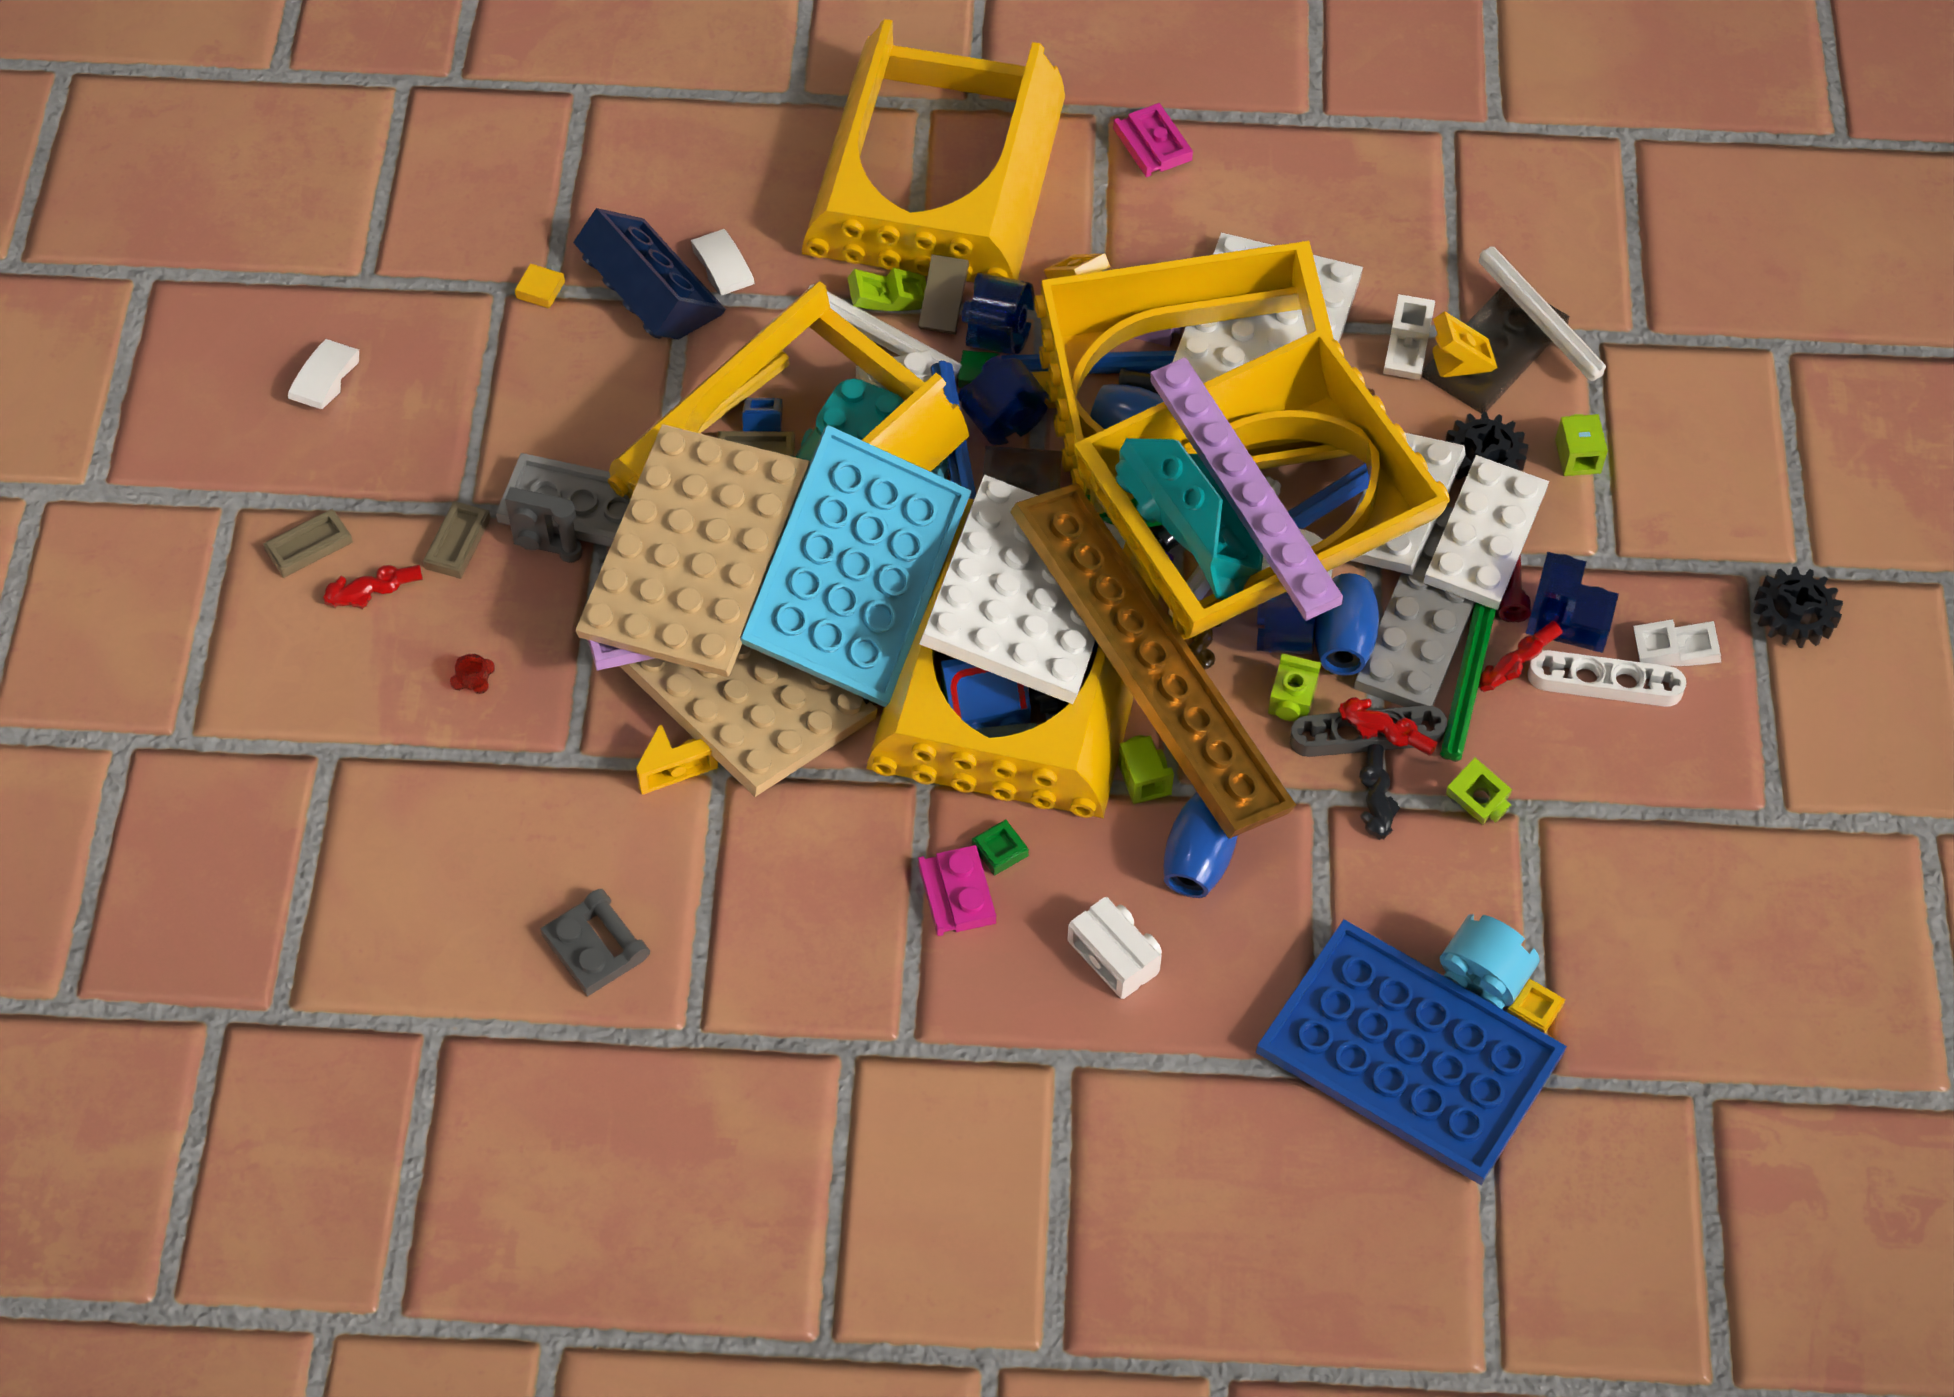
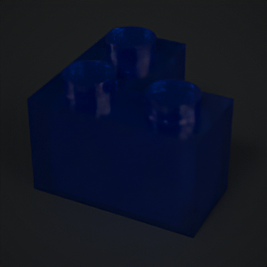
(1579, 609)

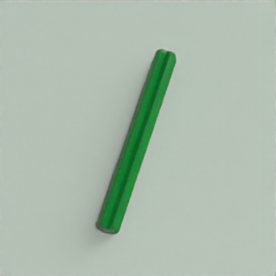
(1467, 683)

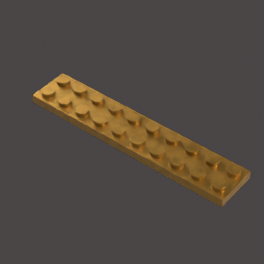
(1153, 660)

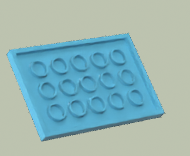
(855, 566)

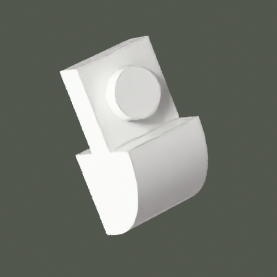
(1409, 337)

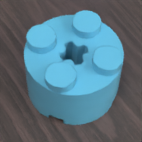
(1489, 960)

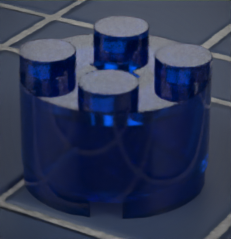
(998, 314)
(1004, 400)
(1284, 627)

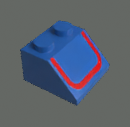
(983, 697)

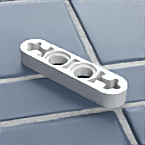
(1606, 684)

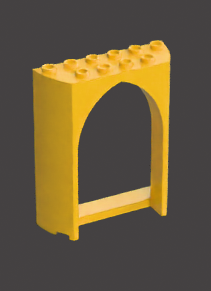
(986, 225)
(1102, 309)
(1286, 394)
(919, 430)
(1054, 765)

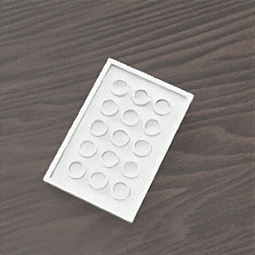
(1231, 343)
(1005, 606)

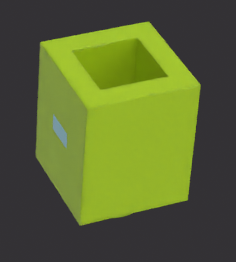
(1581, 444)

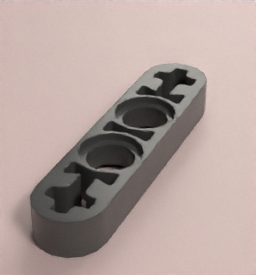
(1337, 745)

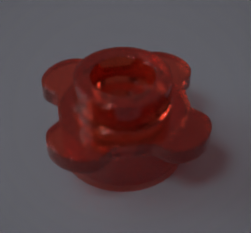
(471, 664)

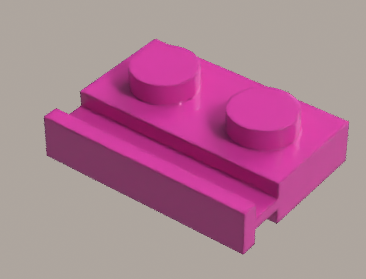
(1153, 139)
(957, 890)

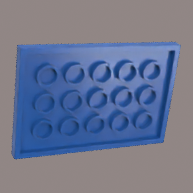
(1411, 1051)

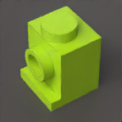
(1294, 687)
(1144, 769)
(1479, 778)

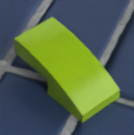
(894, 292)

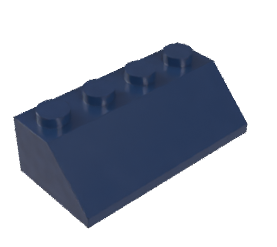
(646, 274)

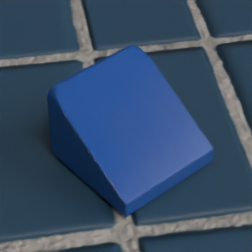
(762, 414)

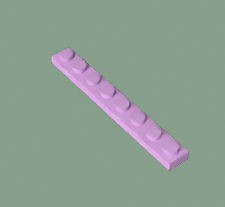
(1246, 489)

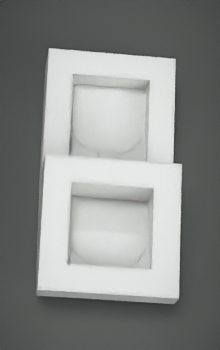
(723, 262)
(322, 374)
(1677, 646)

